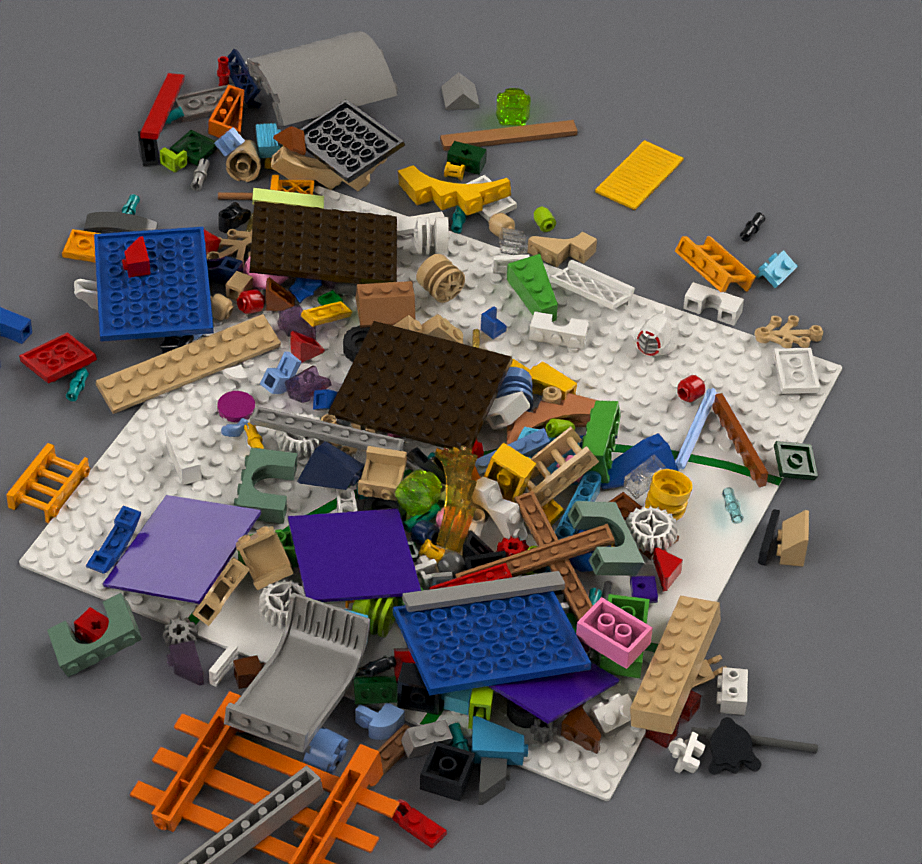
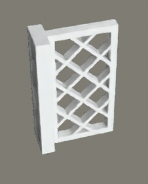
(593, 285)

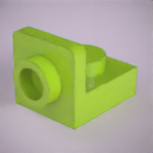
(173, 161)

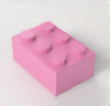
(614, 633)

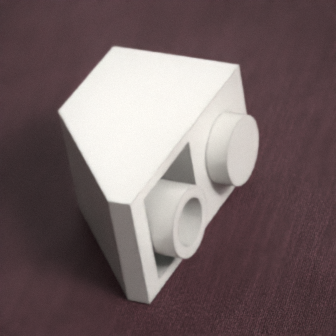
(507, 409)

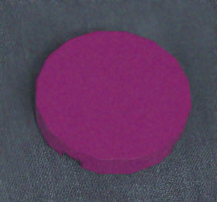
(235, 406)

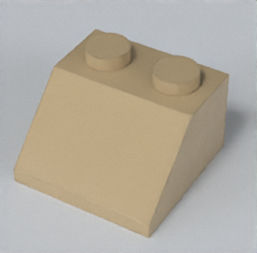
(793, 539)

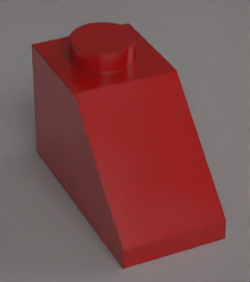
(136, 259)

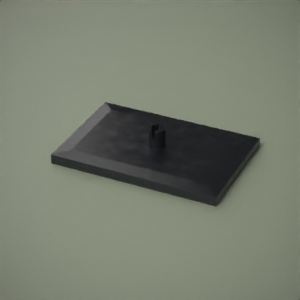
(349, 141)

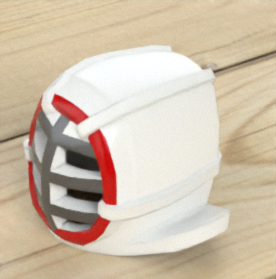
(655, 329)

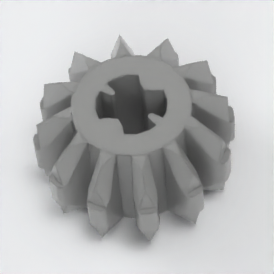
(182, 627)

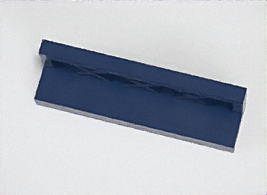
(238, 77)

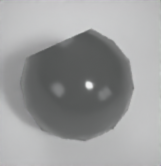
(452, 563)

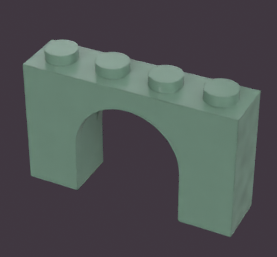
(262, 465)
(612, 561)
(119, 635)

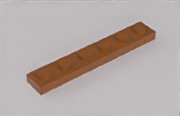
(741, 441)

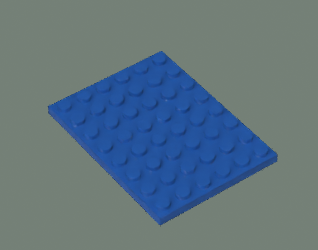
(155, 305)
(491, 642)

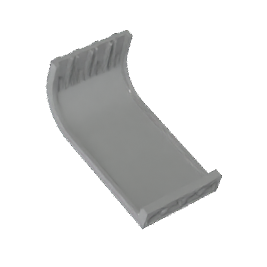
(304, 675)

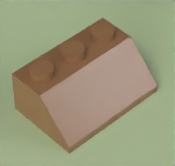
(385, 302)

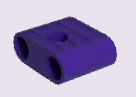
(644, 587)

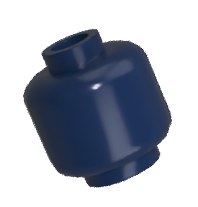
(424, 530)

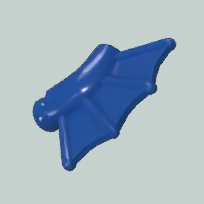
(304, 288)

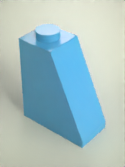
(497, 742)

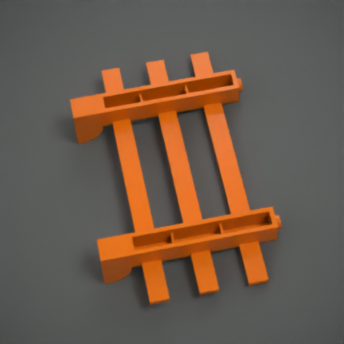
(198, 769)

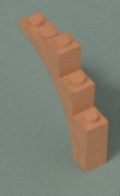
(573, 408)

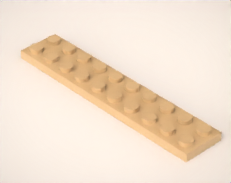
(187, 363)

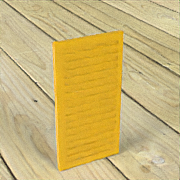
(639, 175)

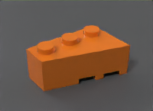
(227, 112)

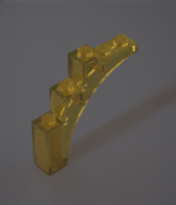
(459, 490)

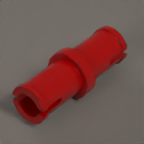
(223, 71)

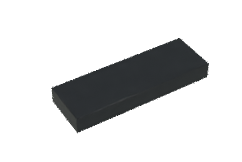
(768, 538)

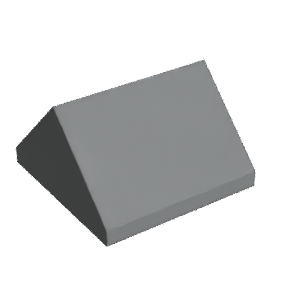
(459, 93)

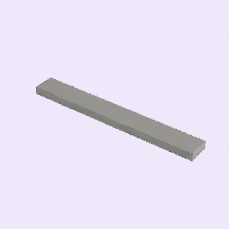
(322, 430)
(483, 591)

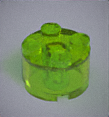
(513, 107)
(418, 492)

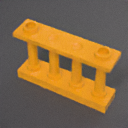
(715, 263)
(37, 470)

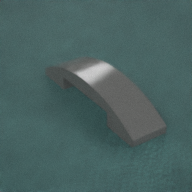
(117, 222)

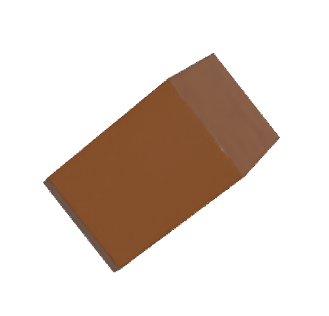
(292, 139)
(278, 297)

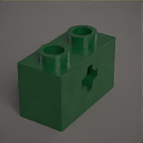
(471, 156)
(375, 690)

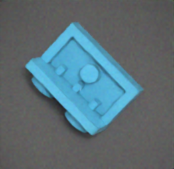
(777, 269)

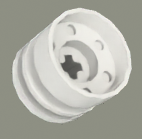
(432, 235)

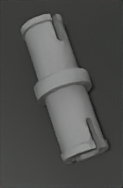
(200, 174)

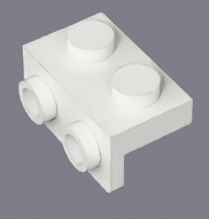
(613, 713)

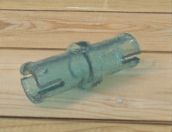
(732, 505)

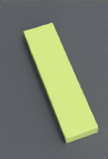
(287, 198)

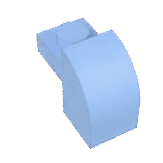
(229, 141)
(275, 378)
(380, 724)

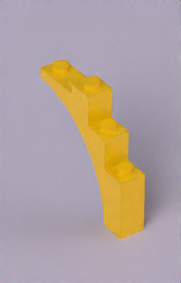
(446, 195)
(546, 376)

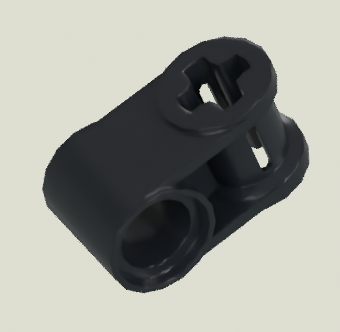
(232, 217)

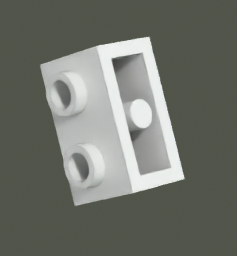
(733, 691)

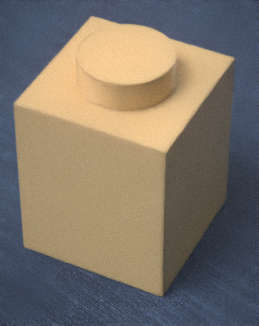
(238, 283)

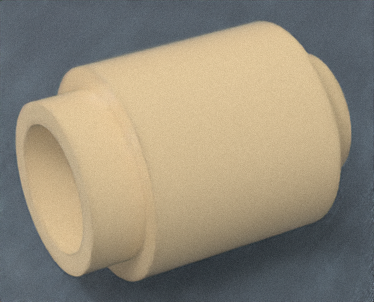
(552, 395)

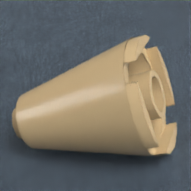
(244, 162)

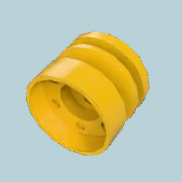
(669, 491)

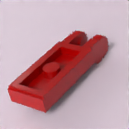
(419, 825)

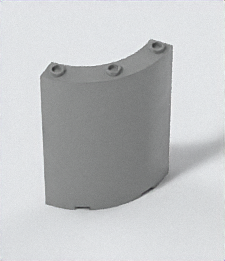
(322, 74)

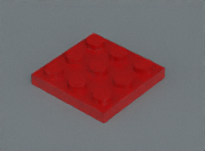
(58, 358)

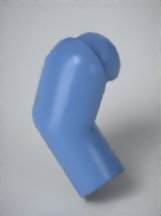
(234, 430)

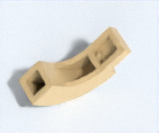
(220, 591)

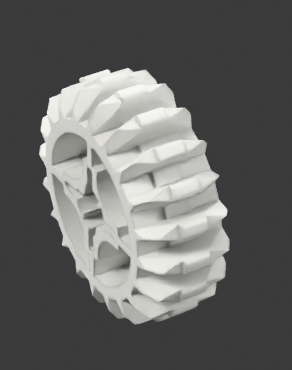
(297, 444)
(652, 528)
(275, 601)

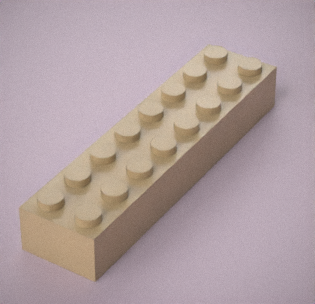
(675, 665)

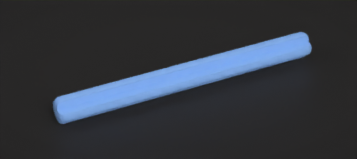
(695, 429)

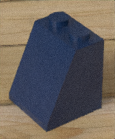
(331, 468)

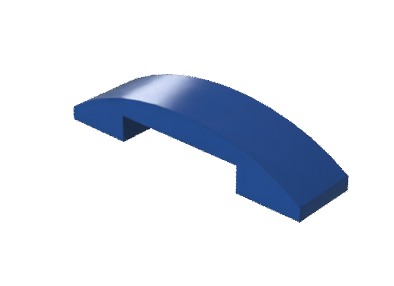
(116, 542)

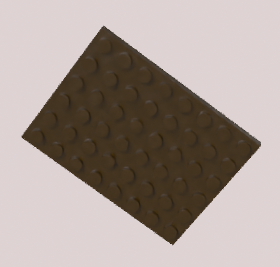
(323, 244)
(420, 386)

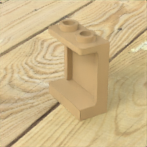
(382, 473)
(264, 557)

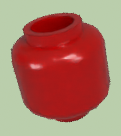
(251, 301)
(691, 388)

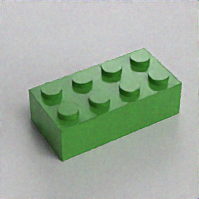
(638, 608)

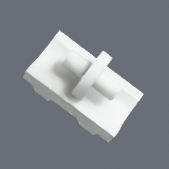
(424, 570)
(684, 751)

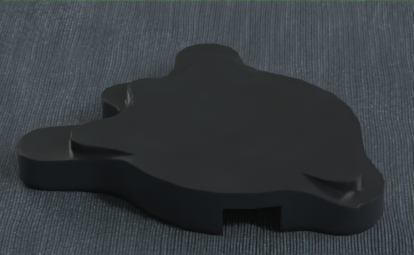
(730, 748)

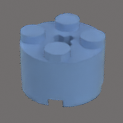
(326, 750)

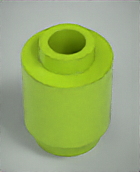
(544, 219)
(557, 426)

